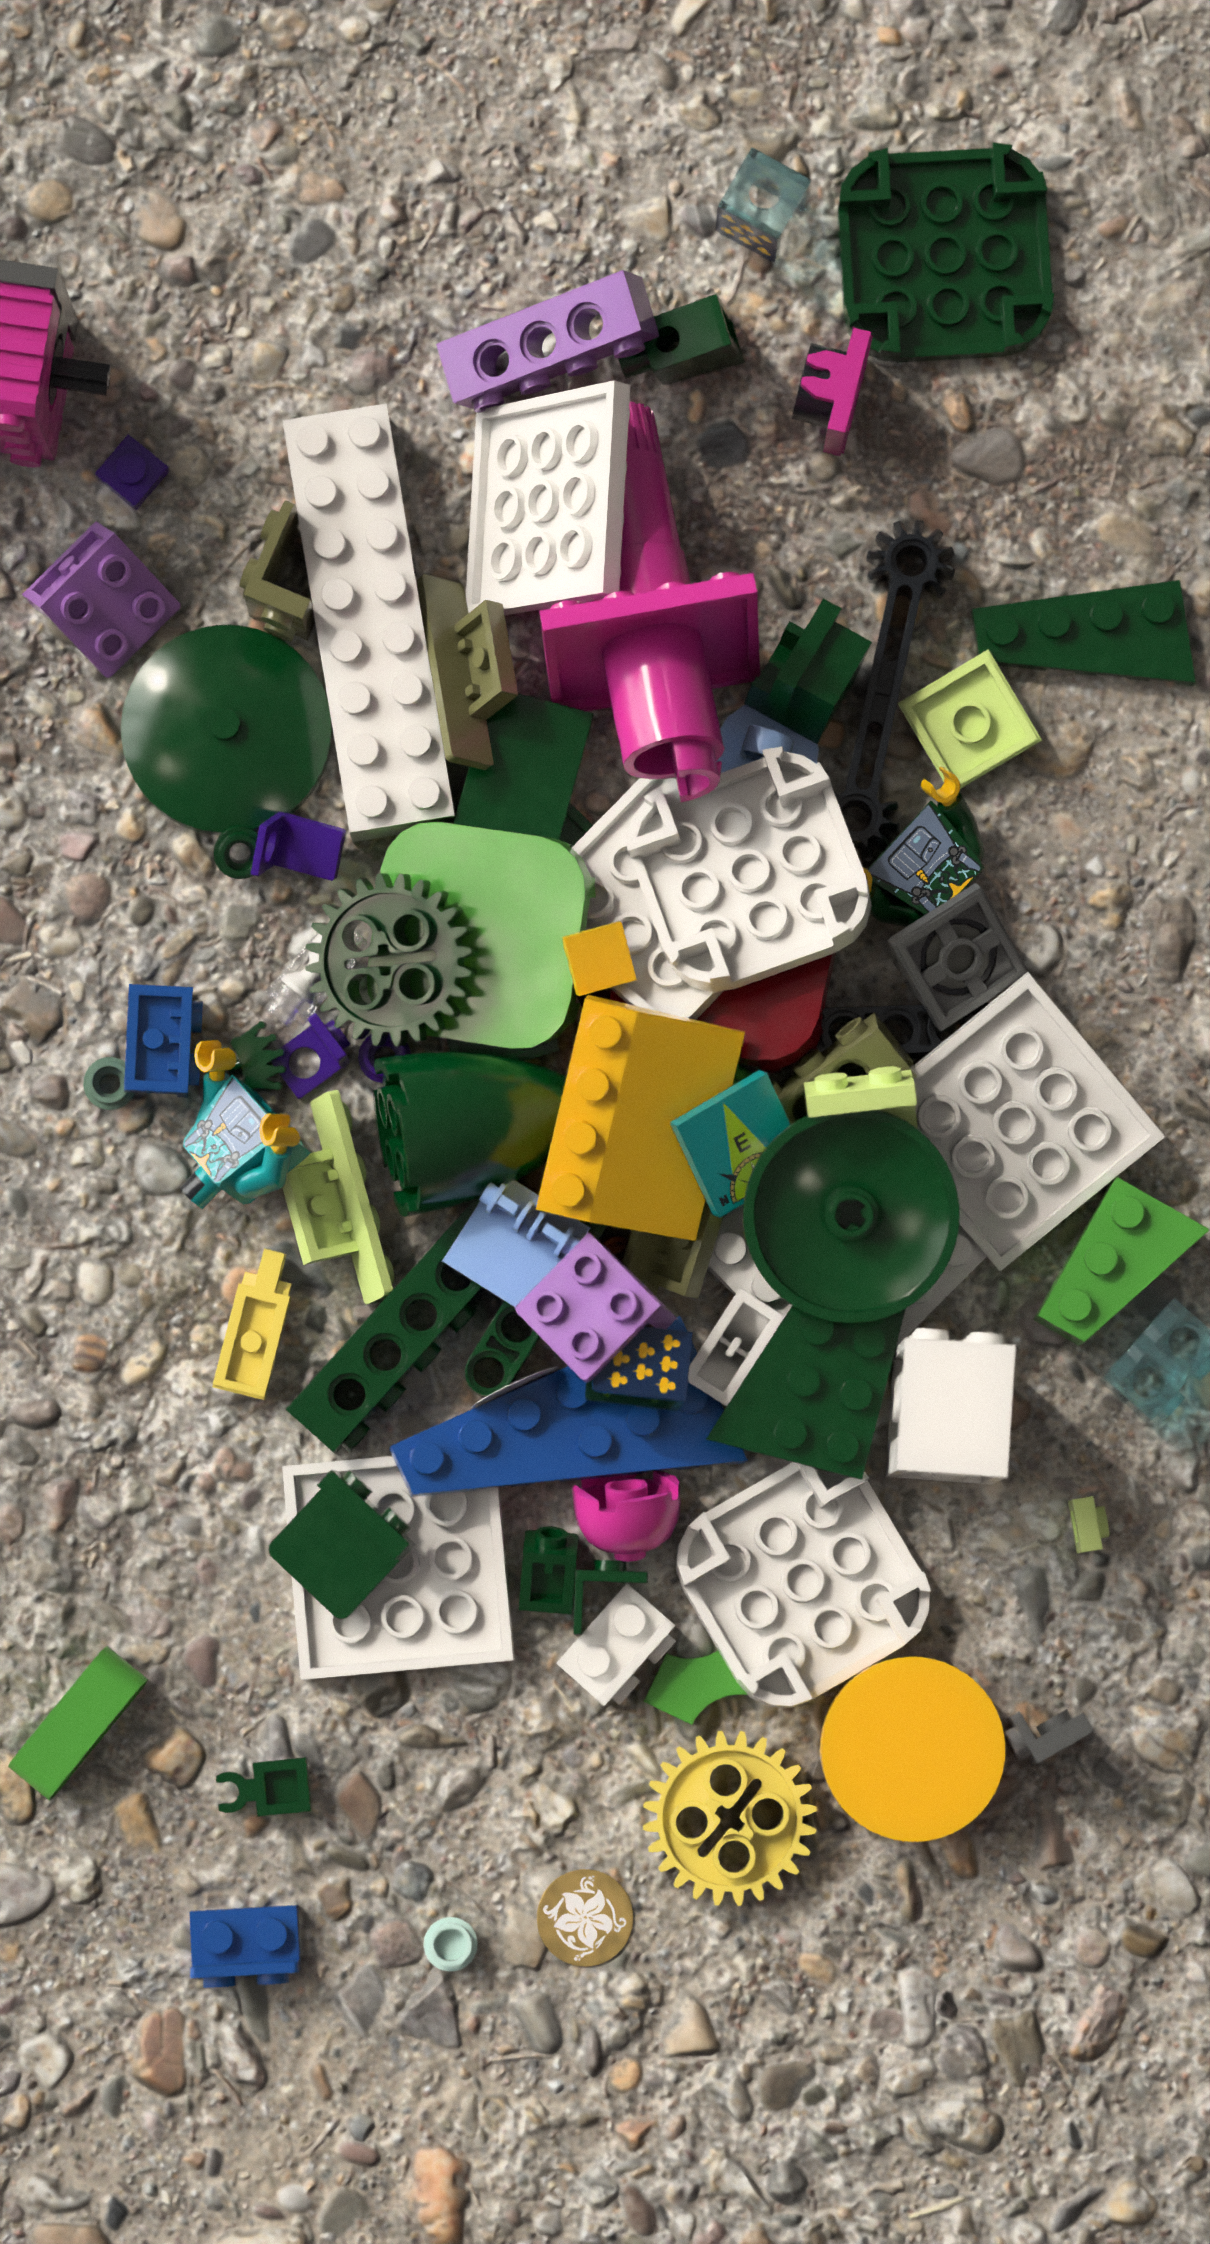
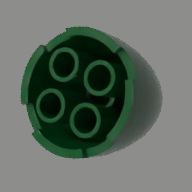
(461, 1123)

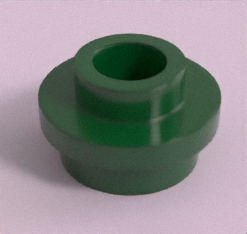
(225, 862)

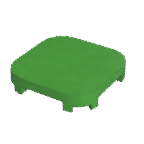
(520, 902)

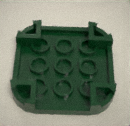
(945, 253)

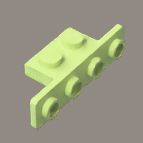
(332, 1204)

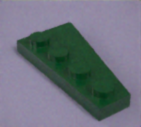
(1106, 632)

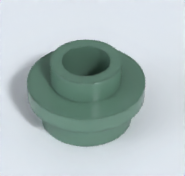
(94, 1077)

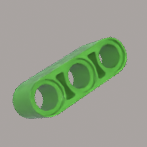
(78, 1723)

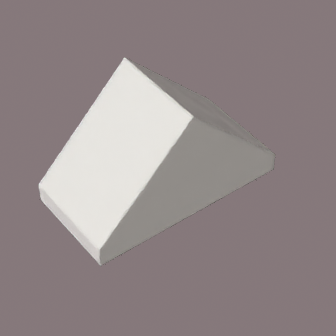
(733, 1346)

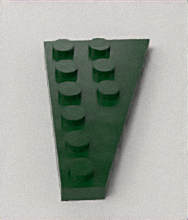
(814, 1393)

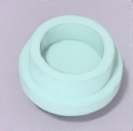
(450, 1944)

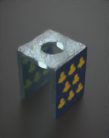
(758, 227)

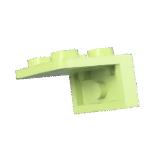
(882, 1089)

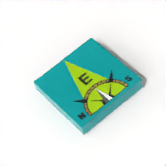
(727, 1138)

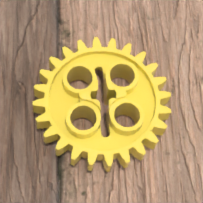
(768, 1848)

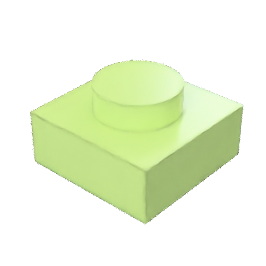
(1088, 1524)

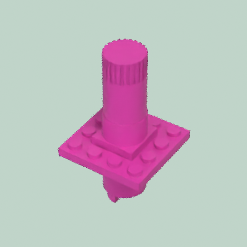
(658, 639)

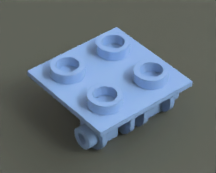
(510, 1243)

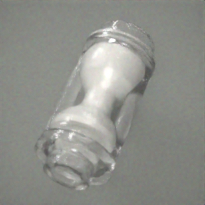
(291, 992)

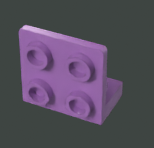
(102, 599)
(591, 1307)

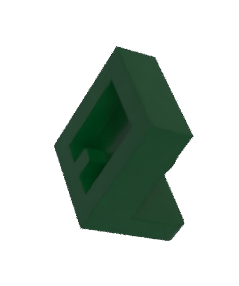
(548, 1570)

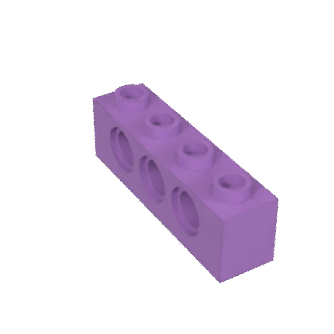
(472, 356)

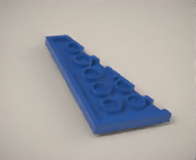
(558, 1435)

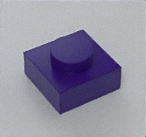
(132, 472)

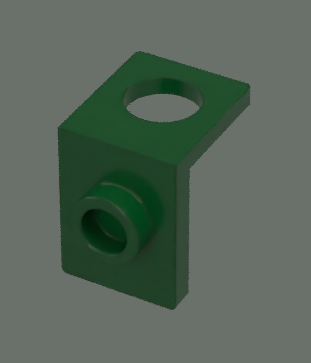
(604, 1572)

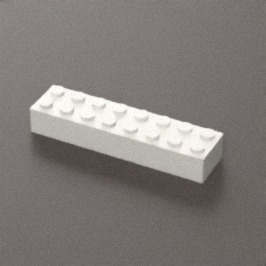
(368, 621)

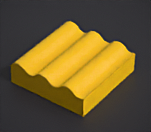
(599, 958)

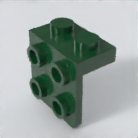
(341, 1544)

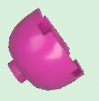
(628, 1513)

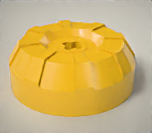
(912, 1749)

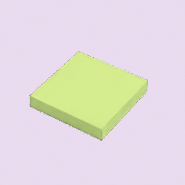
(970, 720)

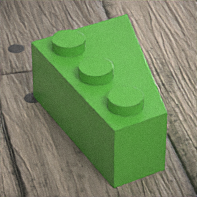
(1114, 1259)

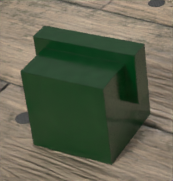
(809, 673)

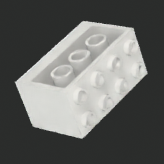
(950, 1408)

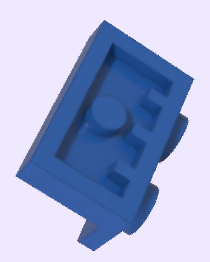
(160, 1039)
(245, 1943)

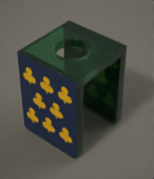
(646, 1372)

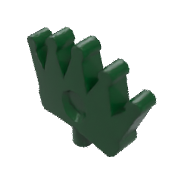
(255, 1059)

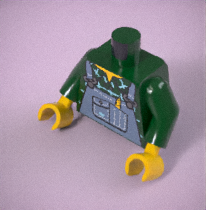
(929, 859)

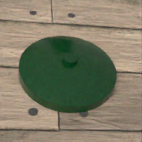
(226, 728)
(851, 1215)

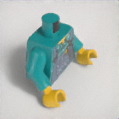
(236, 1136)

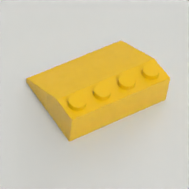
(613, 1134)

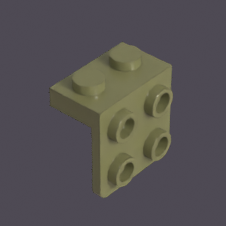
(280, 609)

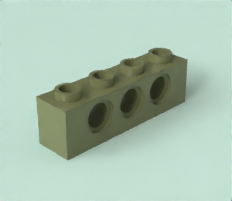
(858, 1042)

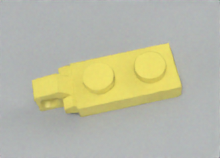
(255, 1329)

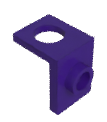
(298, 846)
(327, 1043)

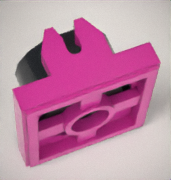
(832, 388)

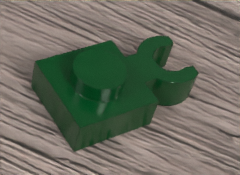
(276, 1787)

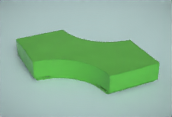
(690, 1685)

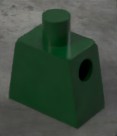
(704, 338)

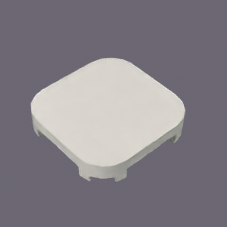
(750, 873)
(801, 1583)

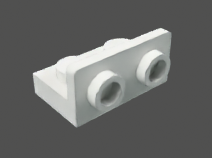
(617, 1645)

